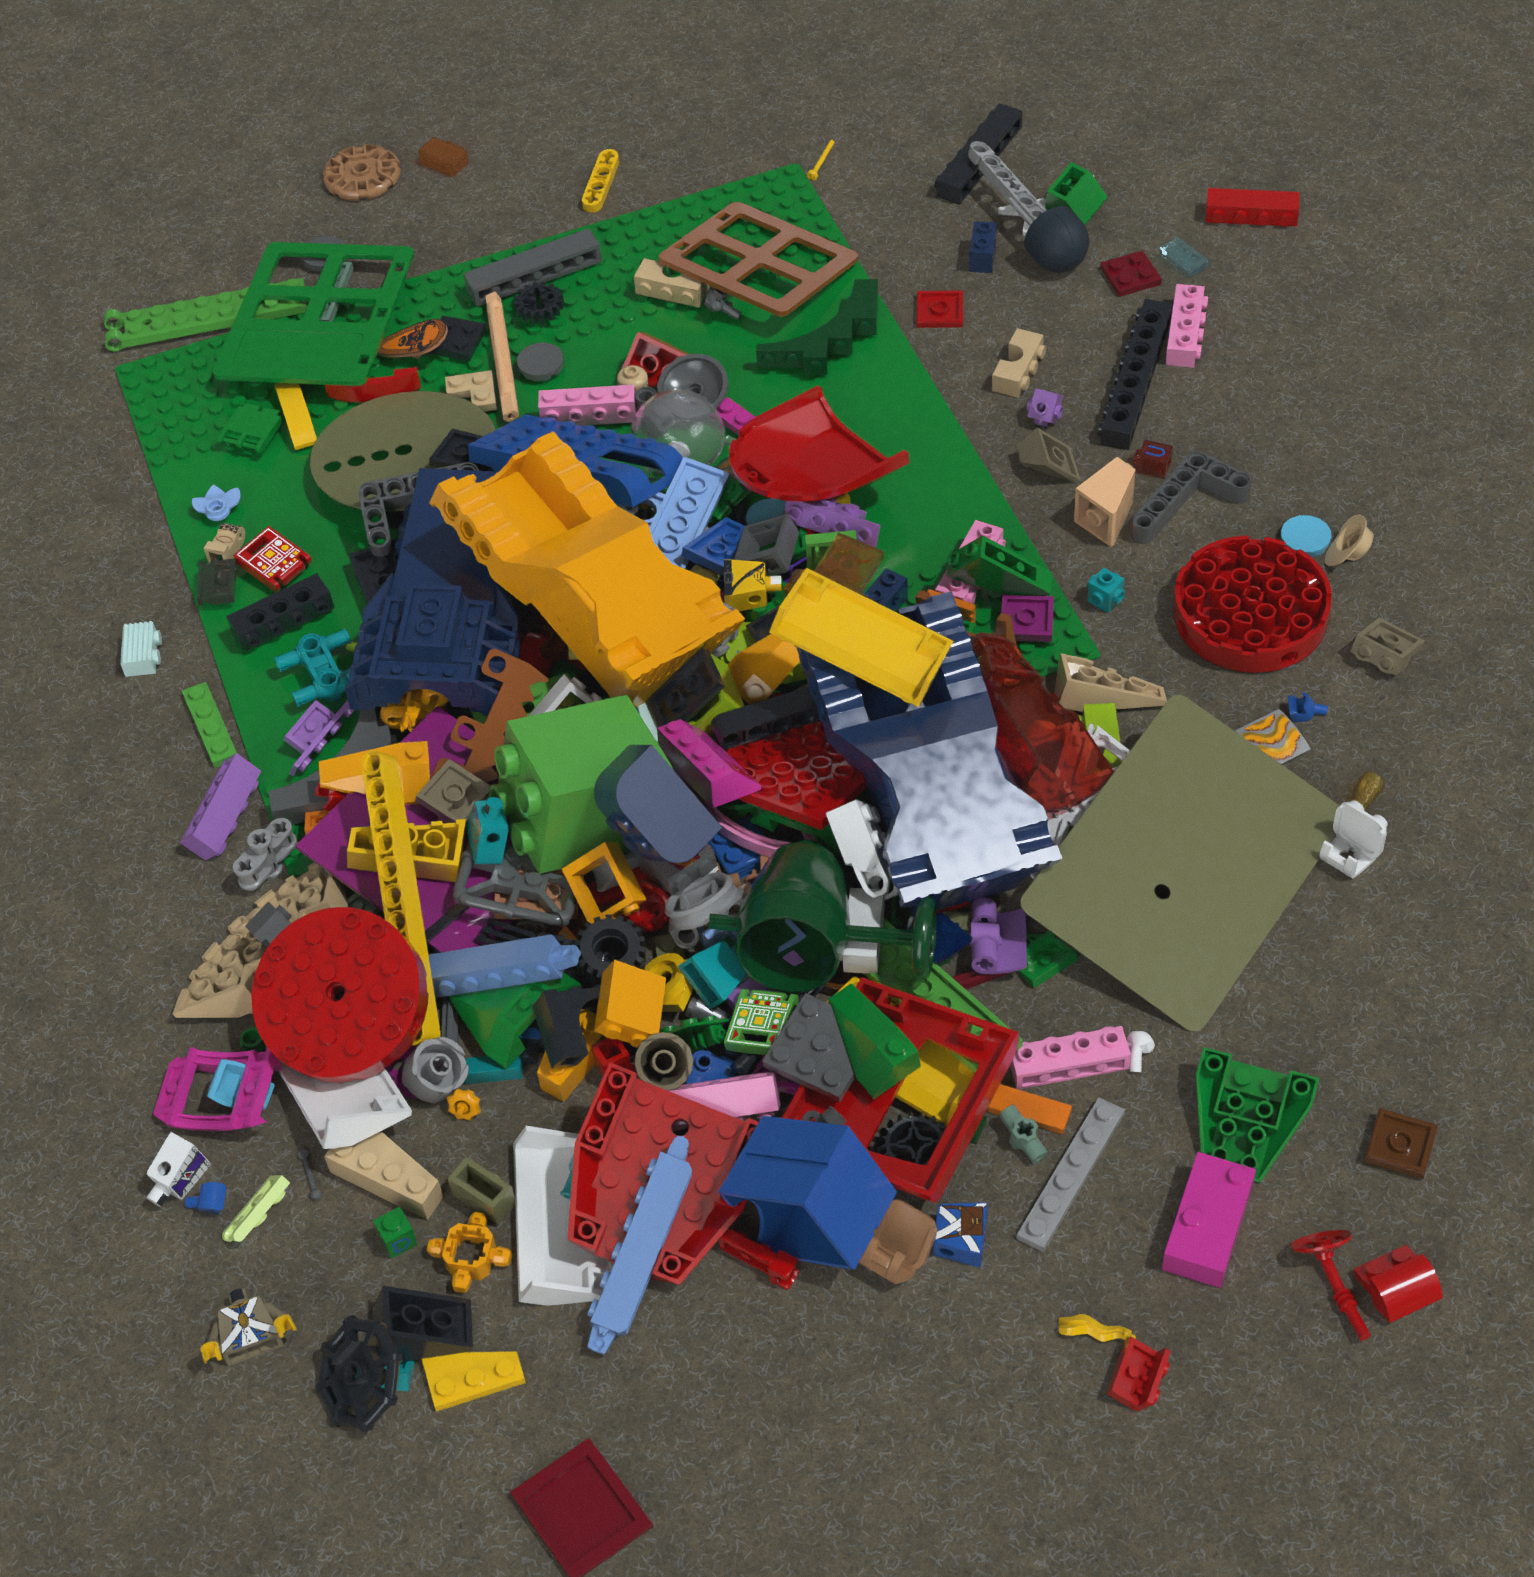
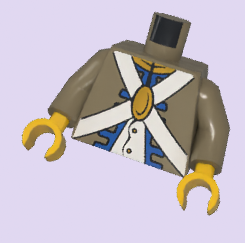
(246, 1329)

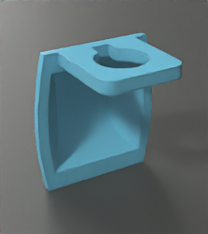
(227, 1081)

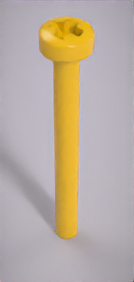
(812, 174)

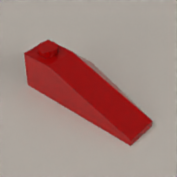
(652, 356)

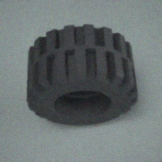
(606, 933)

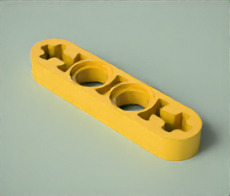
(600, 180)

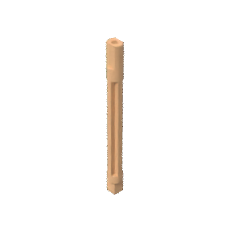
(502, 357)

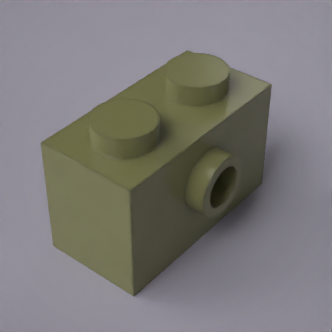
(482, 1190)

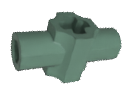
(1017, 1123)

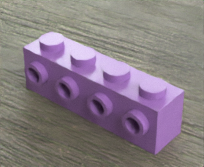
(221, 807)

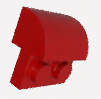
(1399, 1282)

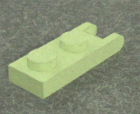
(255, 1210)

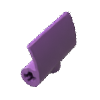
(997, 938)

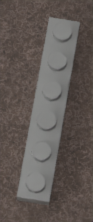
(1070, 1174)

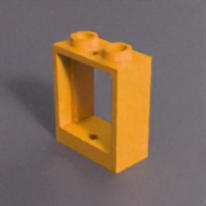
(614, 856)

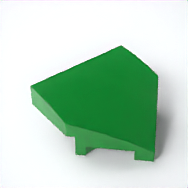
(1045, 957)

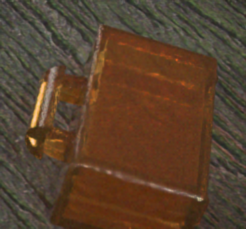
(443, 156)

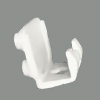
(1356, 833)

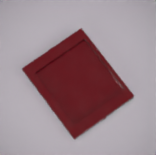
(581, 1509)

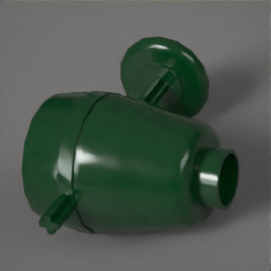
(811, 890)

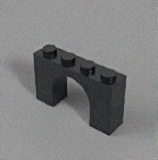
(560, 1025)

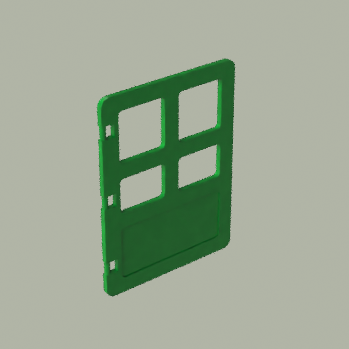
(311, 348)

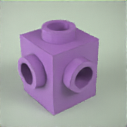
(1037, 404)

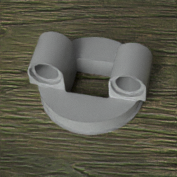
(693, 905)

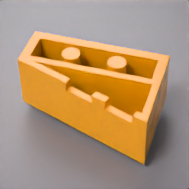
(563, 1080)

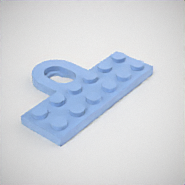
(685, 507)

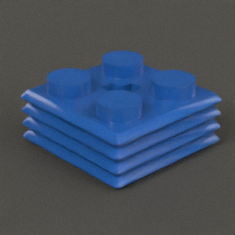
(731, 856)

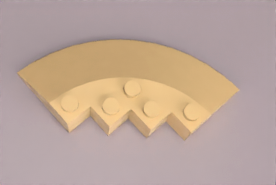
(226, 977)

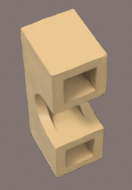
(653, 282)
(1024, 352)

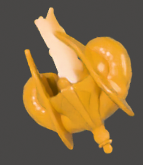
(413, 708)

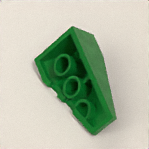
(874, 1044)

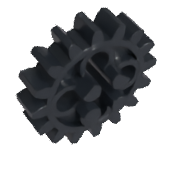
(526, 303)

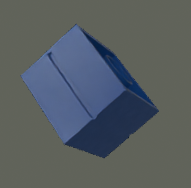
(812, 1190)

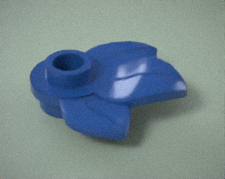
(718, 1068)

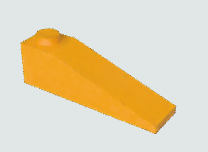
(763, 667)
(346, 772)

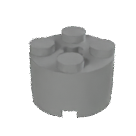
(434, 1084)

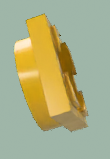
(678, 989)

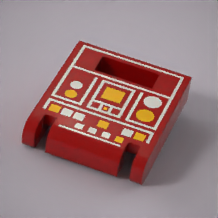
(275, 560)

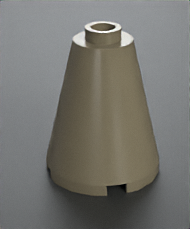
(672, 1052)

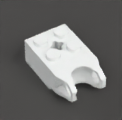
(862, 845)

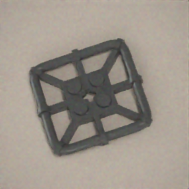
(509, 881)

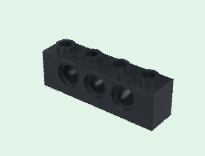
(280, 612)

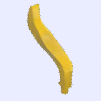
(1086, 1324)

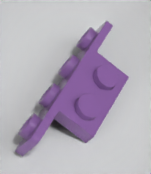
(831, 516)
(311, 730)

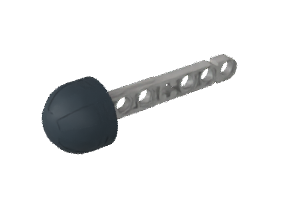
(1055, 236)

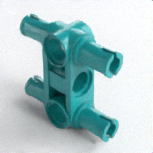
(315, 654)

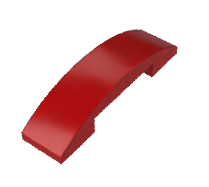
(403, 381)

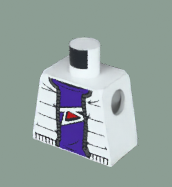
(175, 1169)

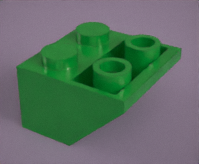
(1078, 191)

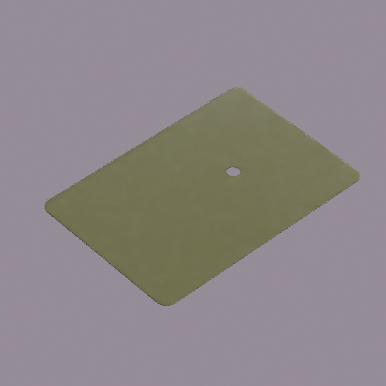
(1210, 824)

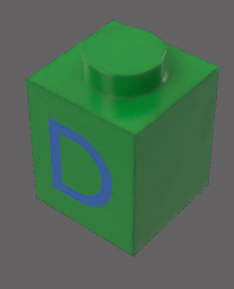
(395, 1232)

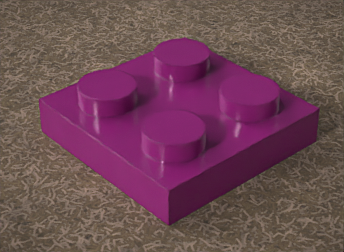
(1030, 616)

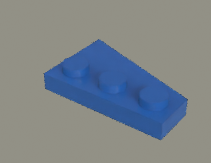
(715, 545)

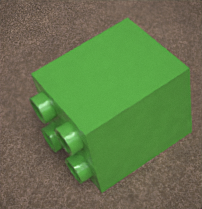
(552, 773)

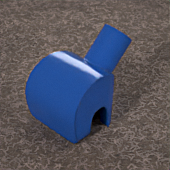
(1304, 708)
(210, 1198)

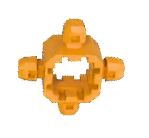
(462, 1271)

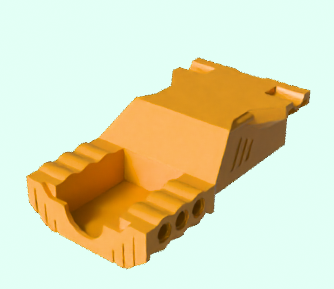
(586, 568)

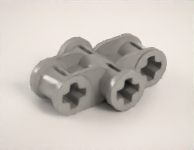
(259, 858)

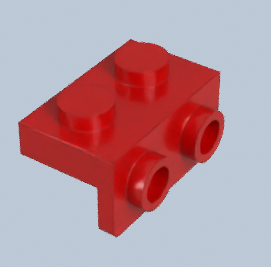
(1138, 1374)

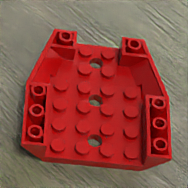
(610, 1163)

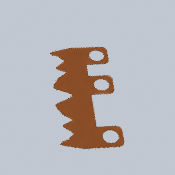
(515, 689)

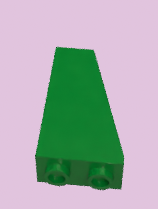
(998, 569)

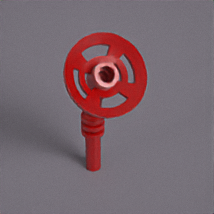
(1323, 1248)

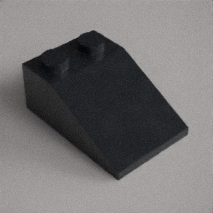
(424, 1322)

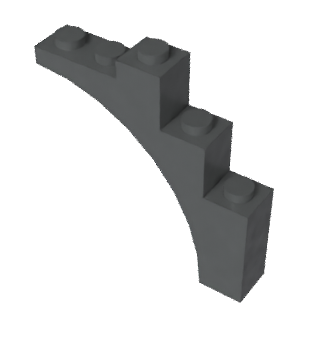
(300, 797)

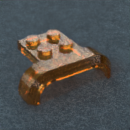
(846, 563)

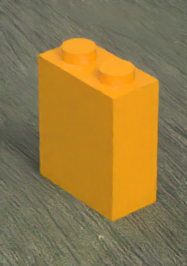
(629, 1003)

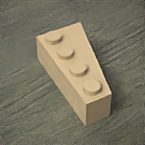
(388, 1173)

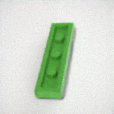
(209, 723)

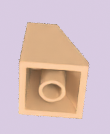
(1105, 500)

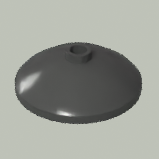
(698, 374)

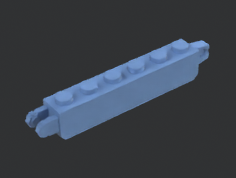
(501, 965)
(641, 1247)

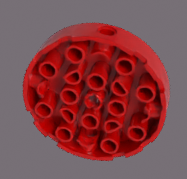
(1252, 604)
(320, 958)

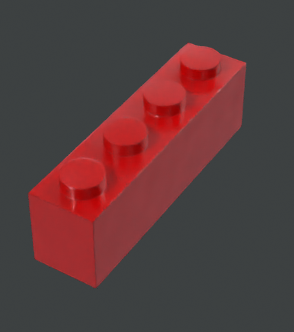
(1252, 207)

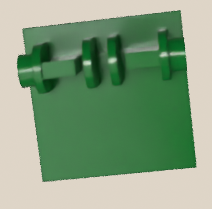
(699, 1034)

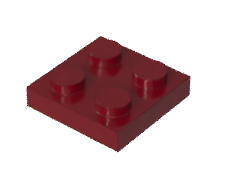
(1130, 273)

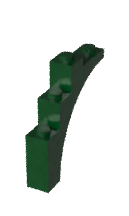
(833, 338)

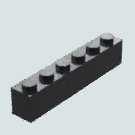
(961, 173)

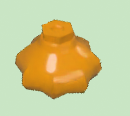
(464, 1104)

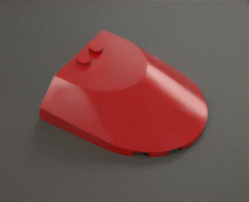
(806, 453)

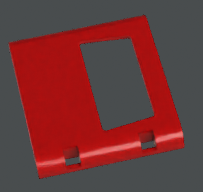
(951, 1030)

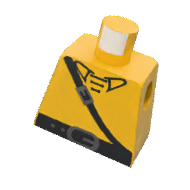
(747, 584)

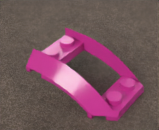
(249, 1098)

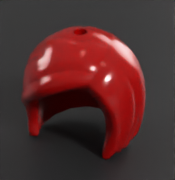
(647, 916)

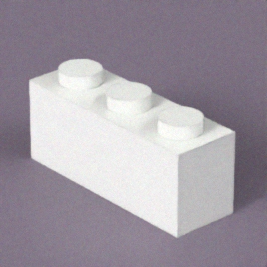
(863, 911)

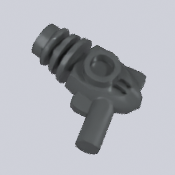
(718, 301)

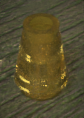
(1368, 789)

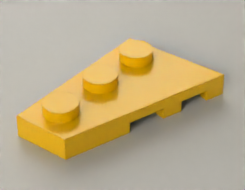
(470, 1375)

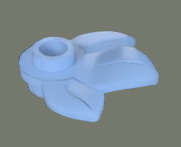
(217, 503)

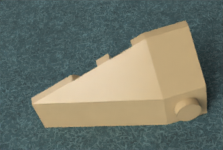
(1084, 684)

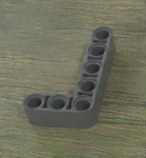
(1193, 472)
(384, 500)

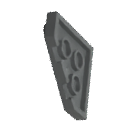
(812, 1050)

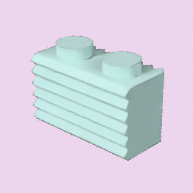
(140, 649)

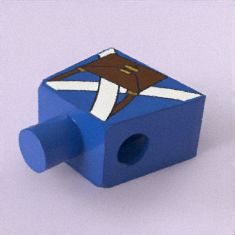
(961, 1232)

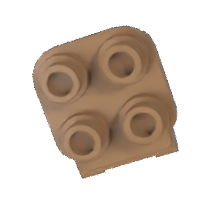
(900, 1243)

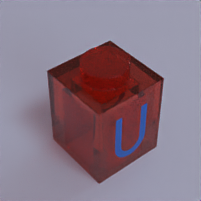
(1153, 459)

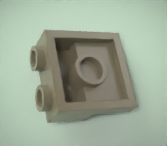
(1386, 646)
(452, 793)

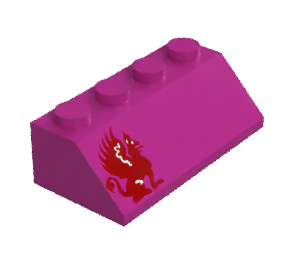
(704, 764)

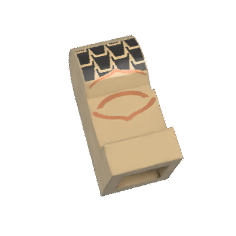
(226, 543)

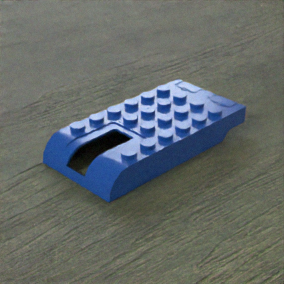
(622, 481)

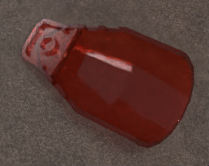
(1037, 739)

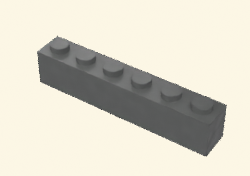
(533, 265)

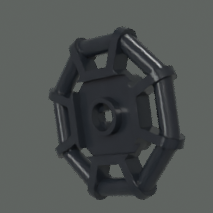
(371, 1374)

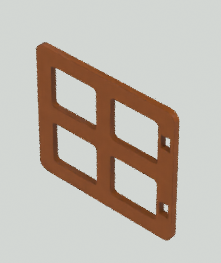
(760, 257)

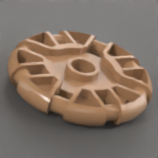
(376, 165)

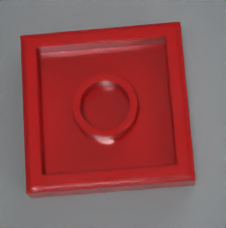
(939, 309)

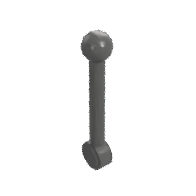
(304, 1155)

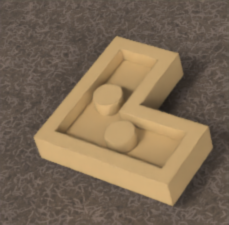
(474, 385)

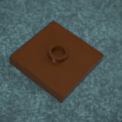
(1401, 1143)

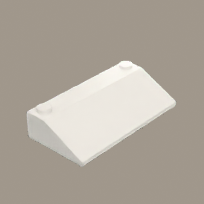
(348, 1110)
(548, 1264)

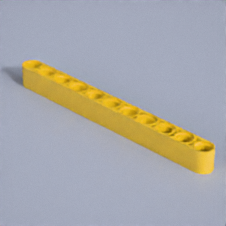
(396, 866)

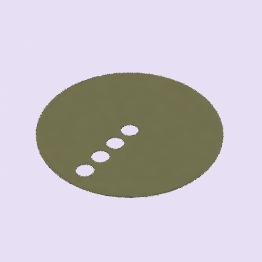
(384, 424)

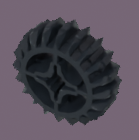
(913, 1128)

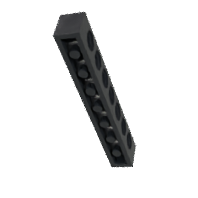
(1135, 375)

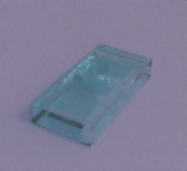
(1184, 256)

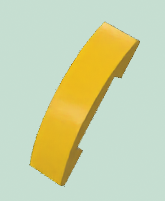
(296, 414)

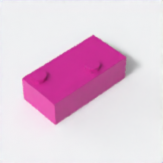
(1209, 1219)

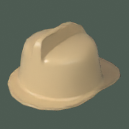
(1351, 543)

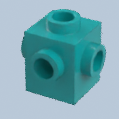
(1105, 589)

